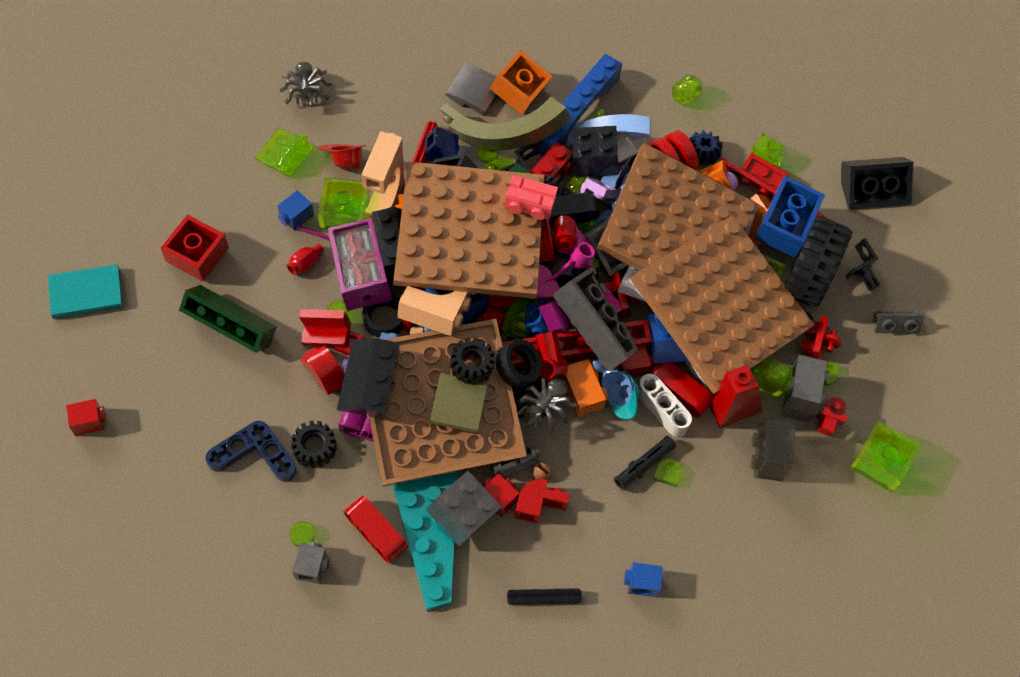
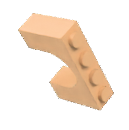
(384, 173)
(434, 311)

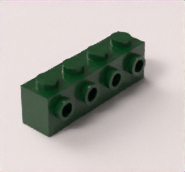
(227, 318)

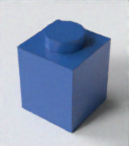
(295, 210)

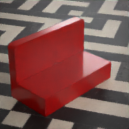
(324, 327)

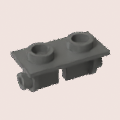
(898, 323)
(508, 468)

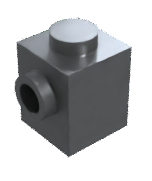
(310, 562)

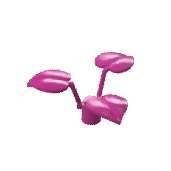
(580, 258)

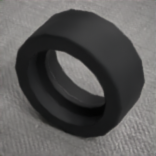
(375, 329)
(508, 372)

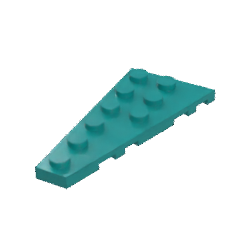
(428, 543)

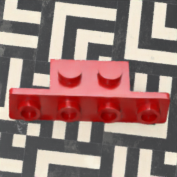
(759, 173)

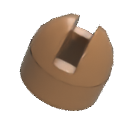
(537, 473)

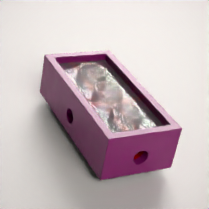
(359, 264)

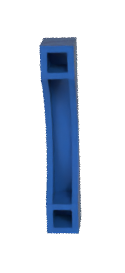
(594, 84)

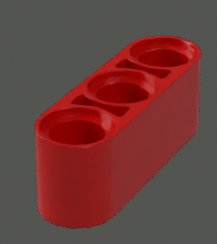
(684, 388)
(375, 529)

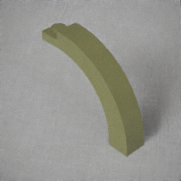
(510, 134)

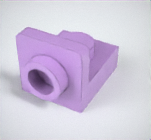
(598, 189)

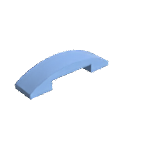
(632, 125)

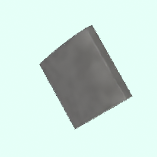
(472, 88)

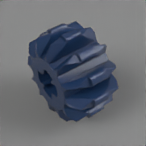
(707, 147)

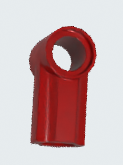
(550, 354)

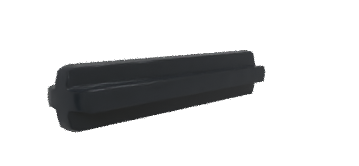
(544, 596)

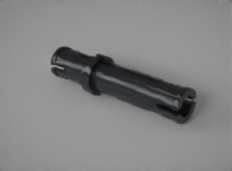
(637, 468)

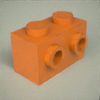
(585, 388)

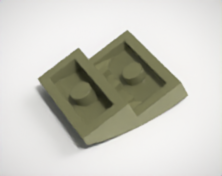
(458, 403)

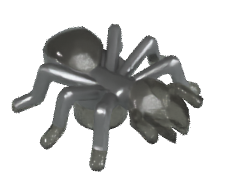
(305, 84)
(547, 402)

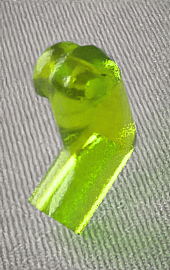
(498, 164)

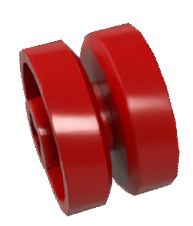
(678, 147)

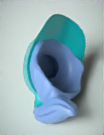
(621, 391)

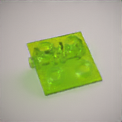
(285, 151)

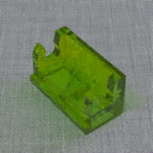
(514, 319)

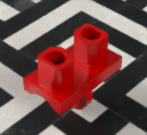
(613, 286)
(823, 339)
(832, 416)

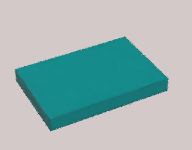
(85, 291)

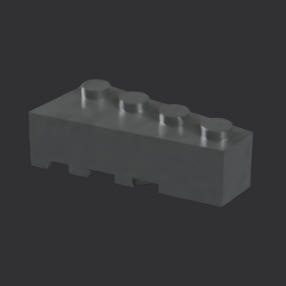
(596, 319)

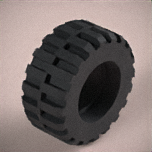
(818, 261)

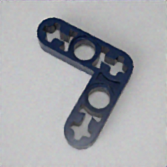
(252, 443)

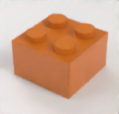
(521, 82)

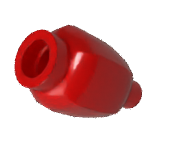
(304, 259)

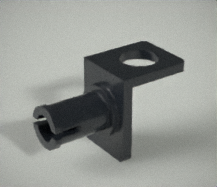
(520, 158)
(864, 270)

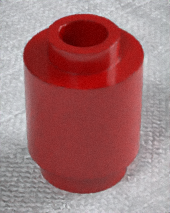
(564, 233)

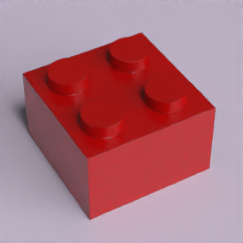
(194, 247)

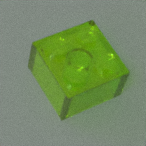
(342, 202)
(885, 456)

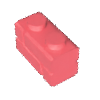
(530, 197)

